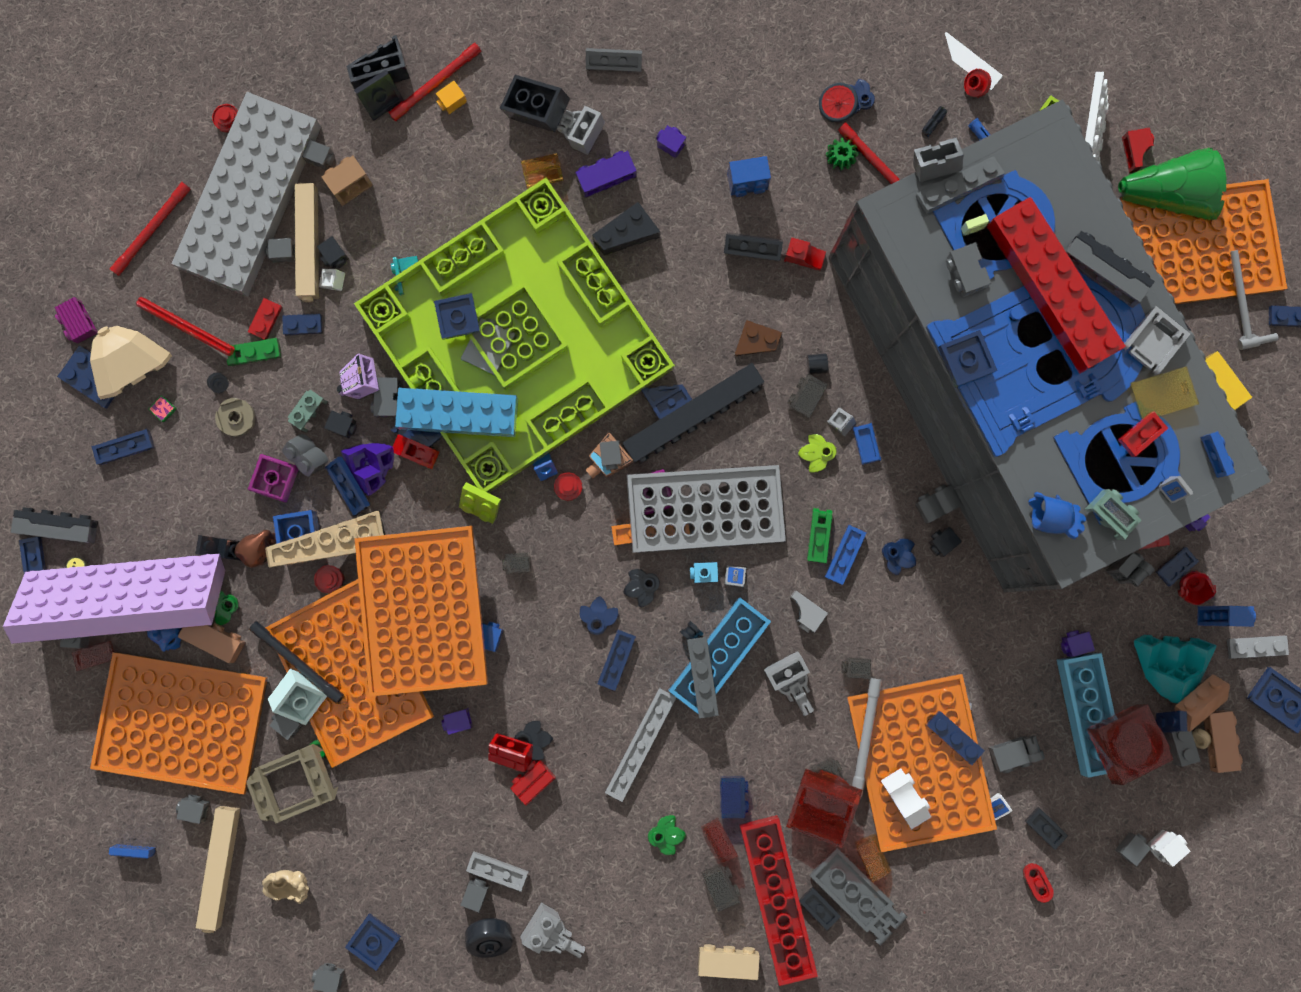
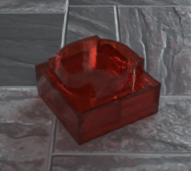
(1130, 744)
(824, 807)

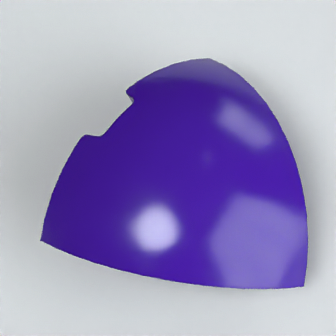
(369, 464)

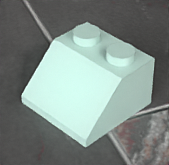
(296, 697)

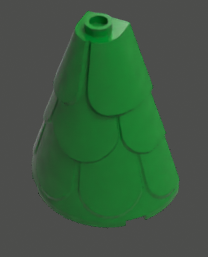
(1180, 185)

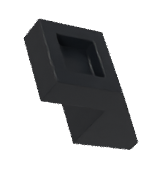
(213, 545)

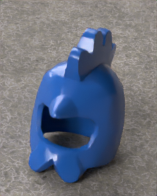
(1058, 516)
(164, 636)

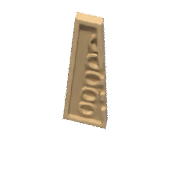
(325, 543)

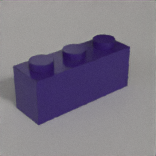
(606, 173)

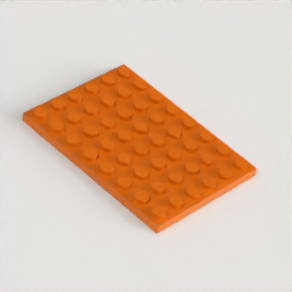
(1196, 252)
(421, 611)
(332, 643)
(179, 723)
(941, 776)

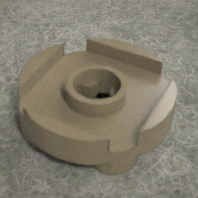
(225, 413)

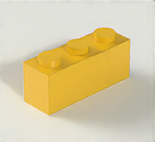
(1228, 381)

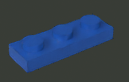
(845, 554)

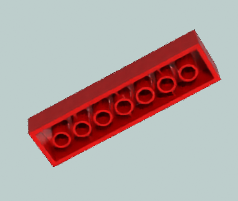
(1055, 285)
(778, 900)

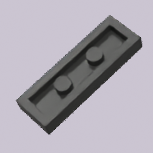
(613, 59)

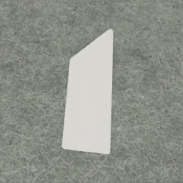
(969, 61)

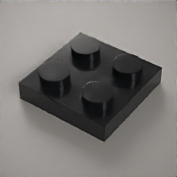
(379, 95)

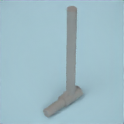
(1248, 340)

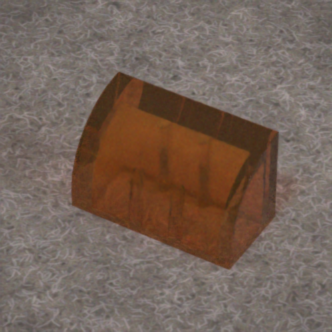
(540, 168)
(872, 857)

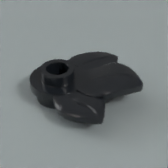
(638, 586)
(535, 737)

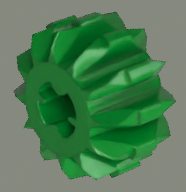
(840, 160)

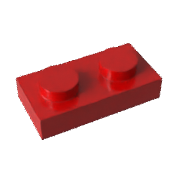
(264, 319)
(1143, 434)

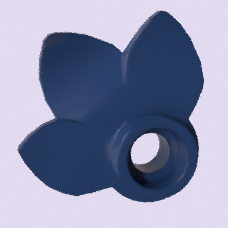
(863, 90)
(902, 555)
(598, 612)

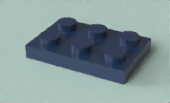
(80, 376)
(1278, 699)

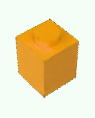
(450, 97)

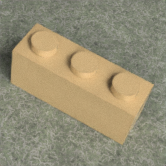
(728, 962)

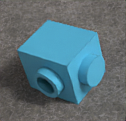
(704, 572)

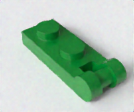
(255, 352)
(819, 536)

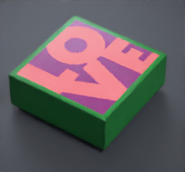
(162, 408)

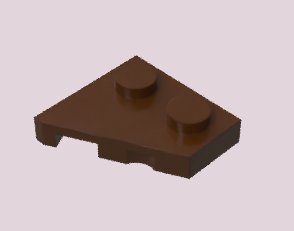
(757, 339)

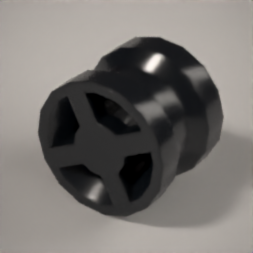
(691, 631)

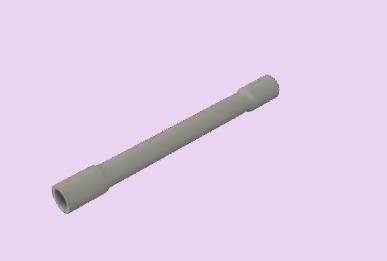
(873, 695)

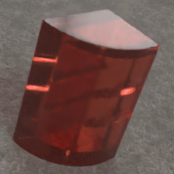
(719, 840)

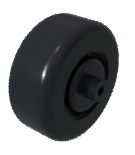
(488, 938)

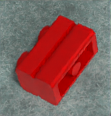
(510, 752)
(532, 782)

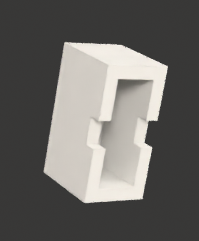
(1168, 847)

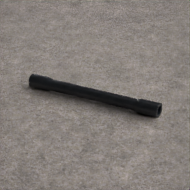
(327, 688)

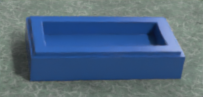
(866, 444)
(131, 851)

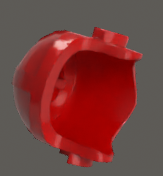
(1196, 588)

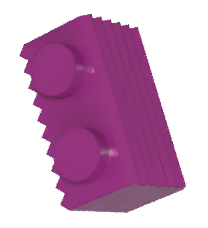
(75, 320)

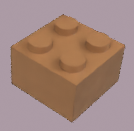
(347, 180)

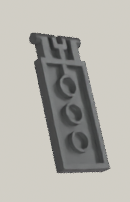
(857, 895)

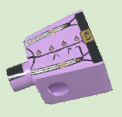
(358, 378)

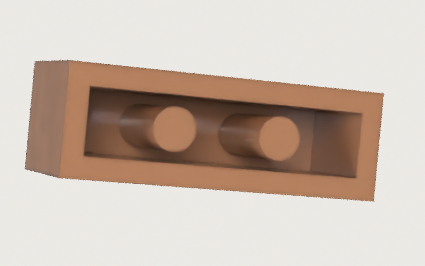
(214, 641)
(1204, 701)
(1223, 749)

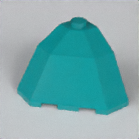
(1174, 665)

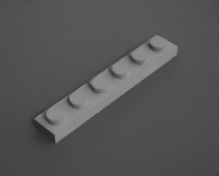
(640, 745)

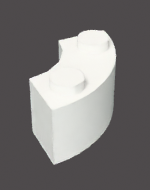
(906, 798)

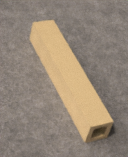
(306, 242)
(217, 868)

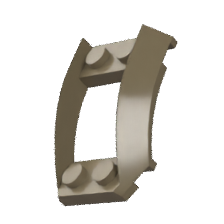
(316, 776)

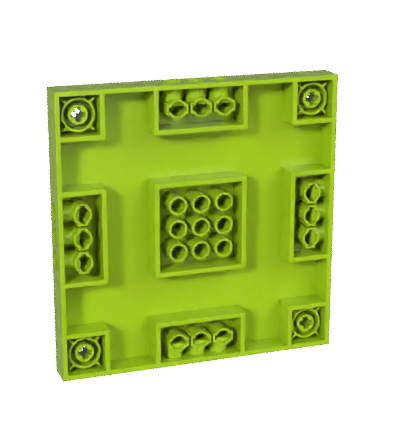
(574, 328)

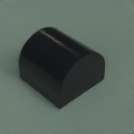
(817, 363)

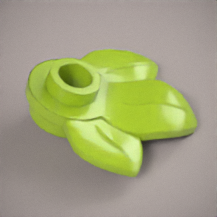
(814, 452)

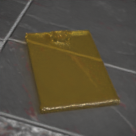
(1165, 393)

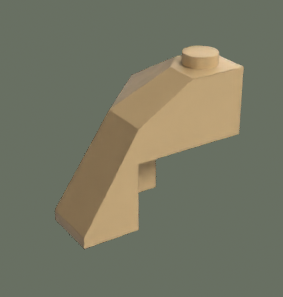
(123, 358)

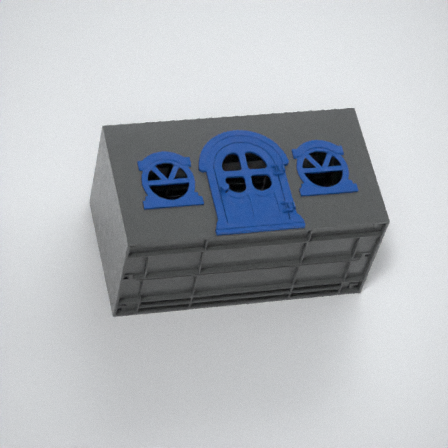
(1011, 428)

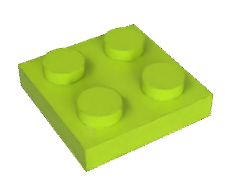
(479, 503)

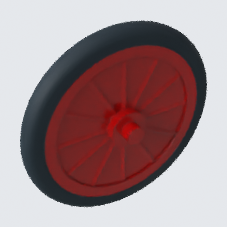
(838, 102)

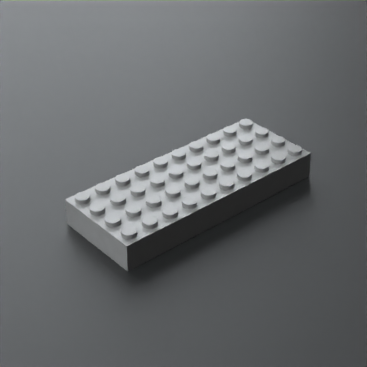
(246, 194)

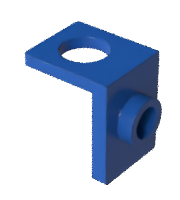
(545, 467)

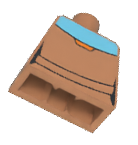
(595, 456)

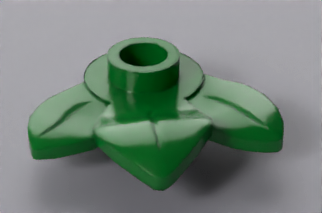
(223, 611)
(669, 835)

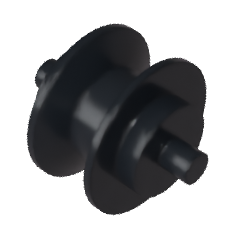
(217, 382)

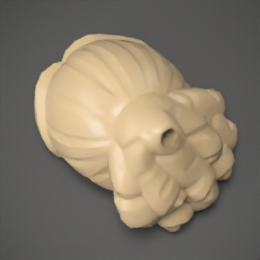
(286, 885)

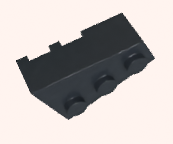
(386, 57)
(626, 230)

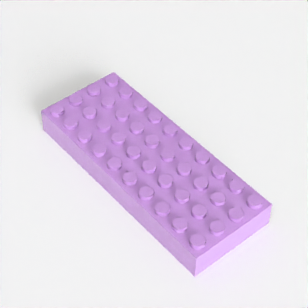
(115, 598)

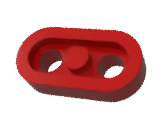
(1038, 881)

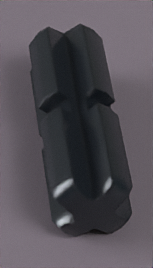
(934, 121)

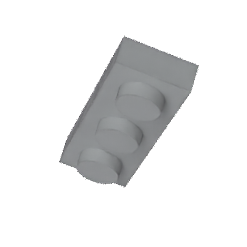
(1257, 647)
(497, 871)

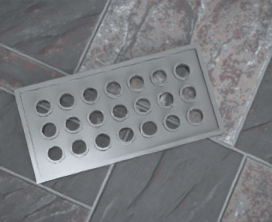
(696, 499)

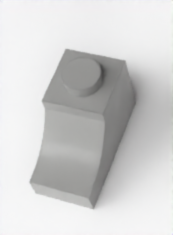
(809, 613)

